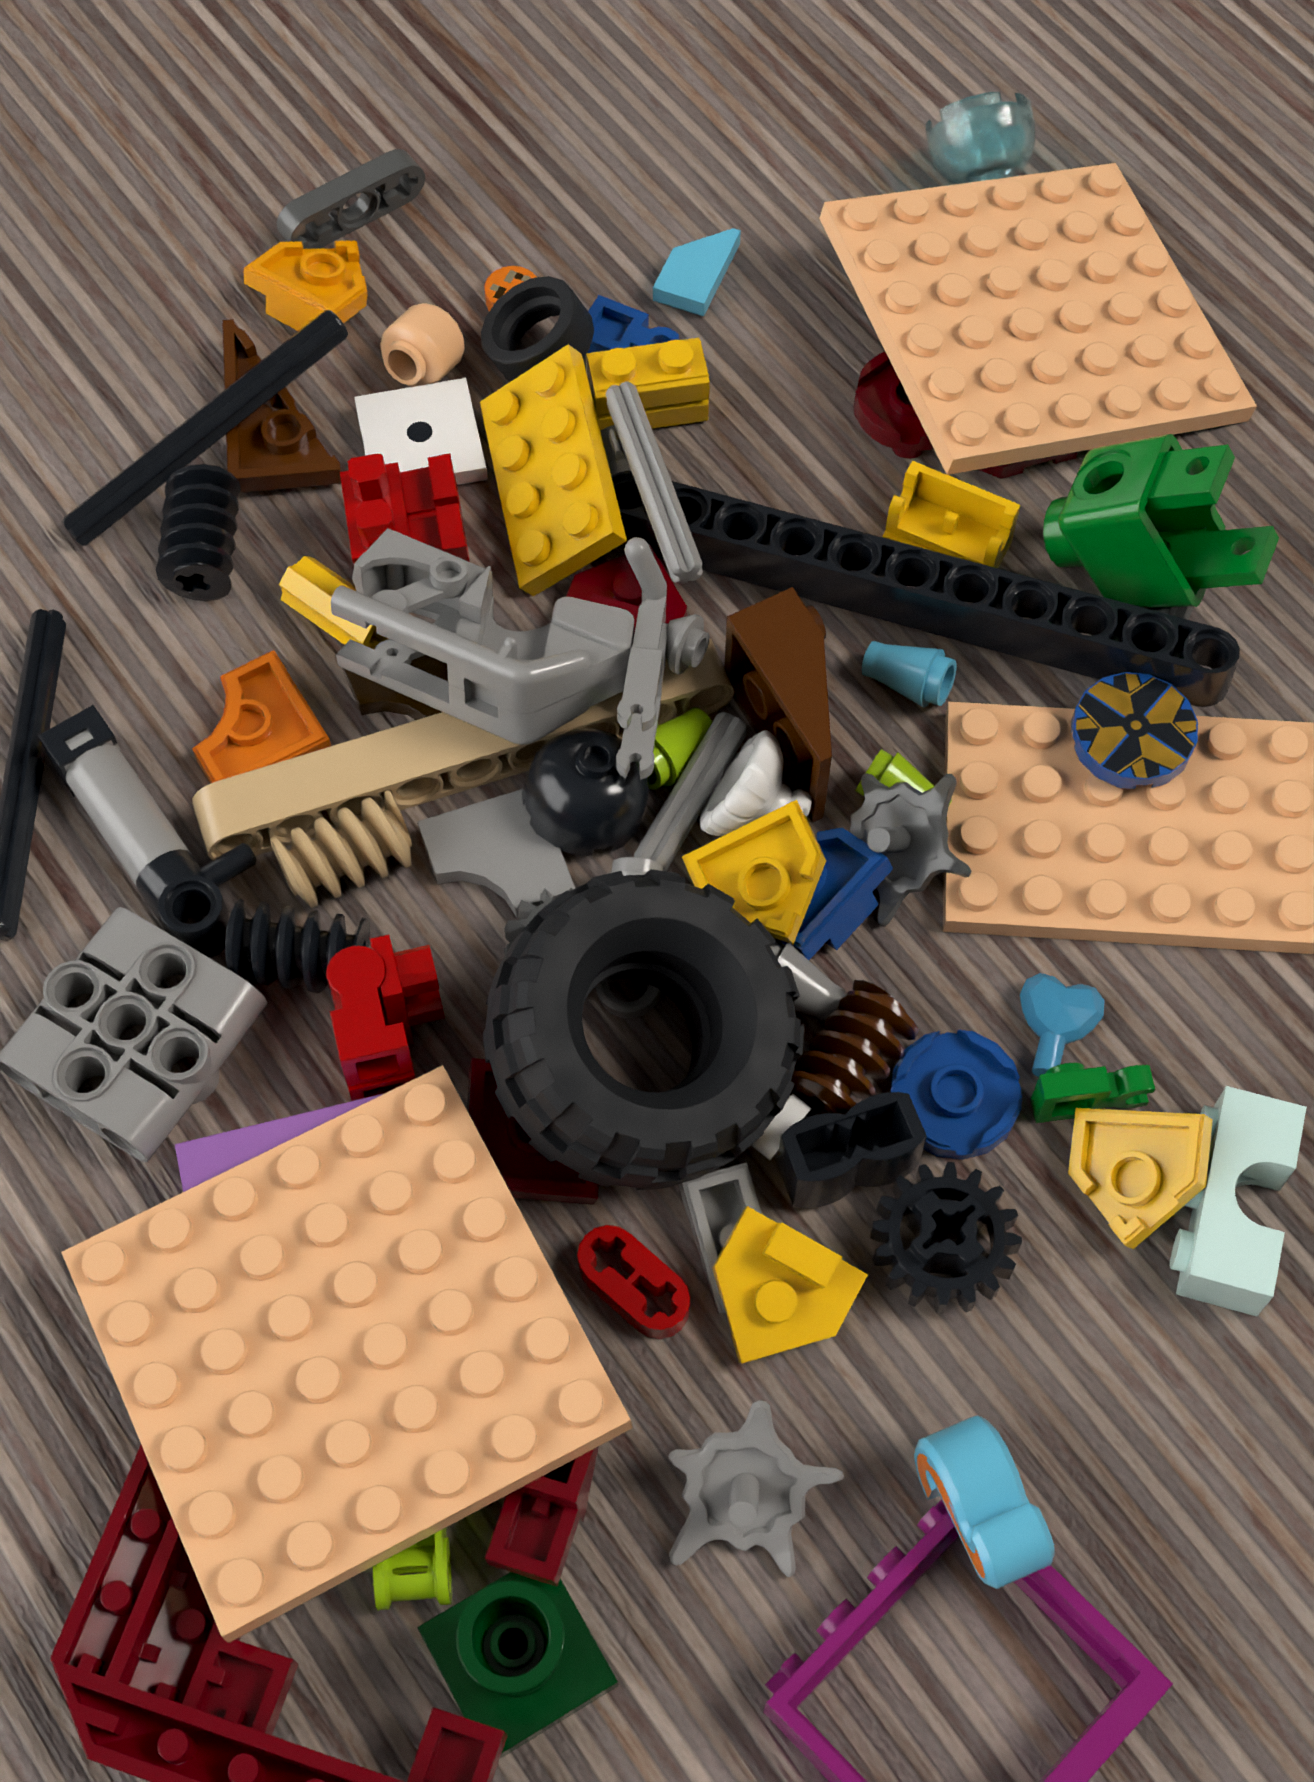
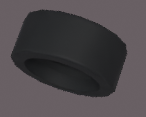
(521, 310)

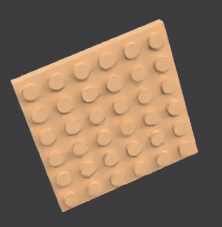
(1034, 316)
(341, 1350)

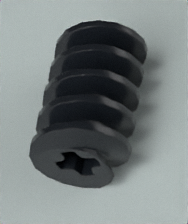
(198, 532)
(286, 949)

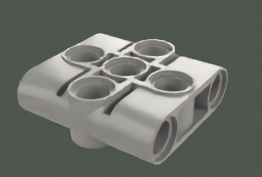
(123, 972)

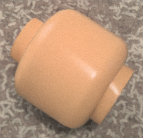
(422, 345)

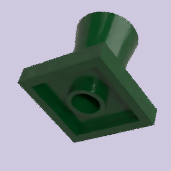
(524, 1694)

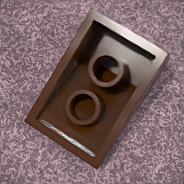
(782, 686)

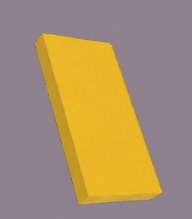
(552, 471)

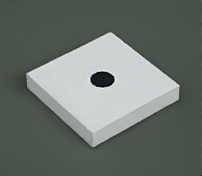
(421, 424)

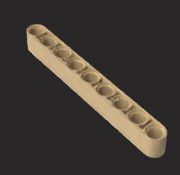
(411, 761)

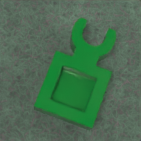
(1073, 1087)

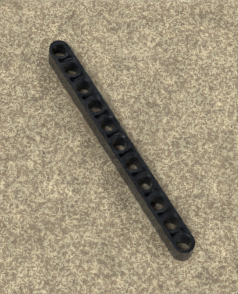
(873, 575)

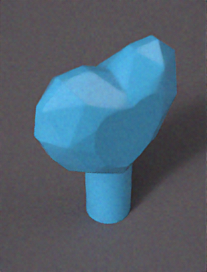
(1058, 1016)

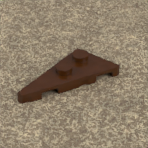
(276, 442)

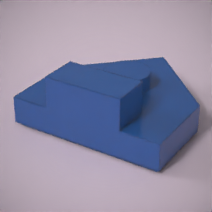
(842, 893)

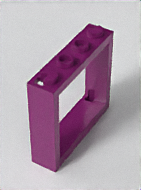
(893, 1577)

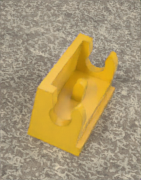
(951, 517)

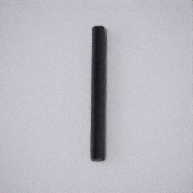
(205, 427)
(26, 759)

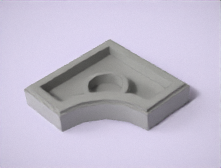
(495, 849)

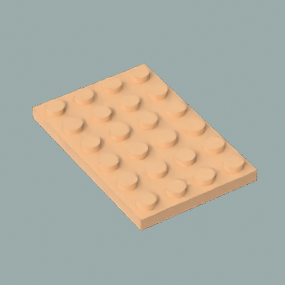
(1188, 863)

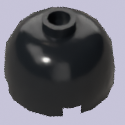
(580, 796)

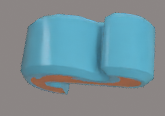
(985, 1500)

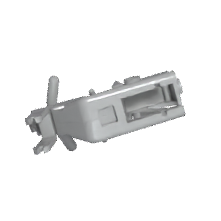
(508, 679)

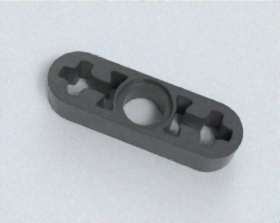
(383, 186)

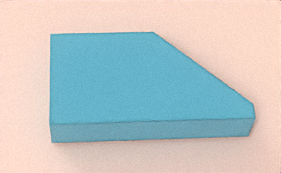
(696, 272)

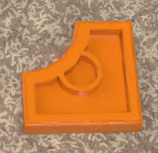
(261, 722)

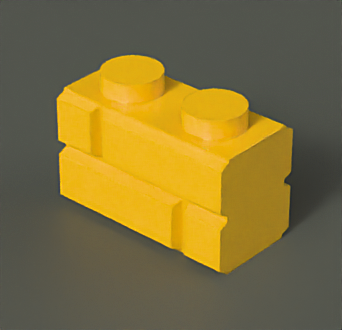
(667, 375)

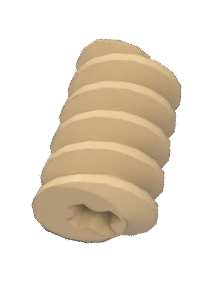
(345, 849)

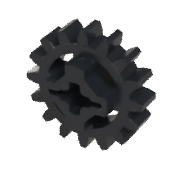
(961, 1260)

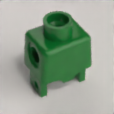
(1138, 505)

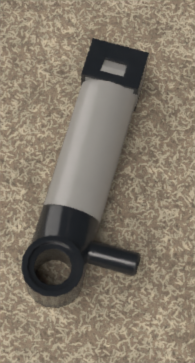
(141, 835)

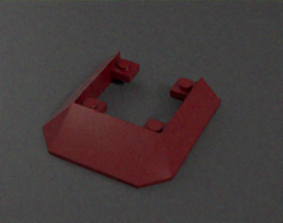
(180, 1704)

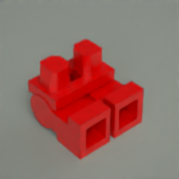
(411, 502)
(375, 1004)

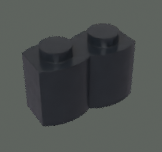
(865, 1147)

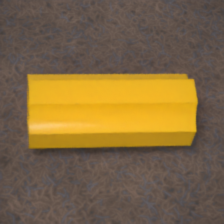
(309, 591)

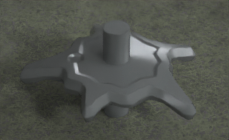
(911, 833)

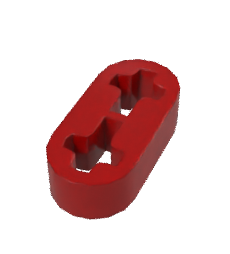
(644, 1270)

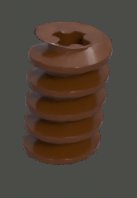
(852, 1049)

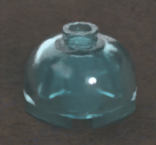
(982, 138)

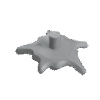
(745, 1490)

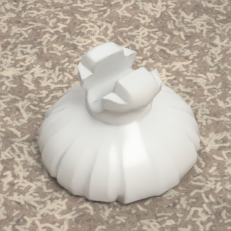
(750, 788)

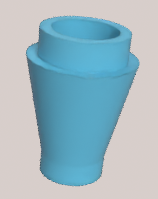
(911, 671)

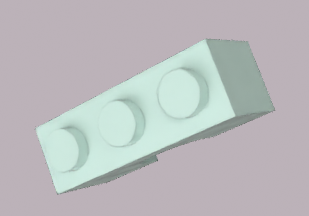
(1224, 1253)

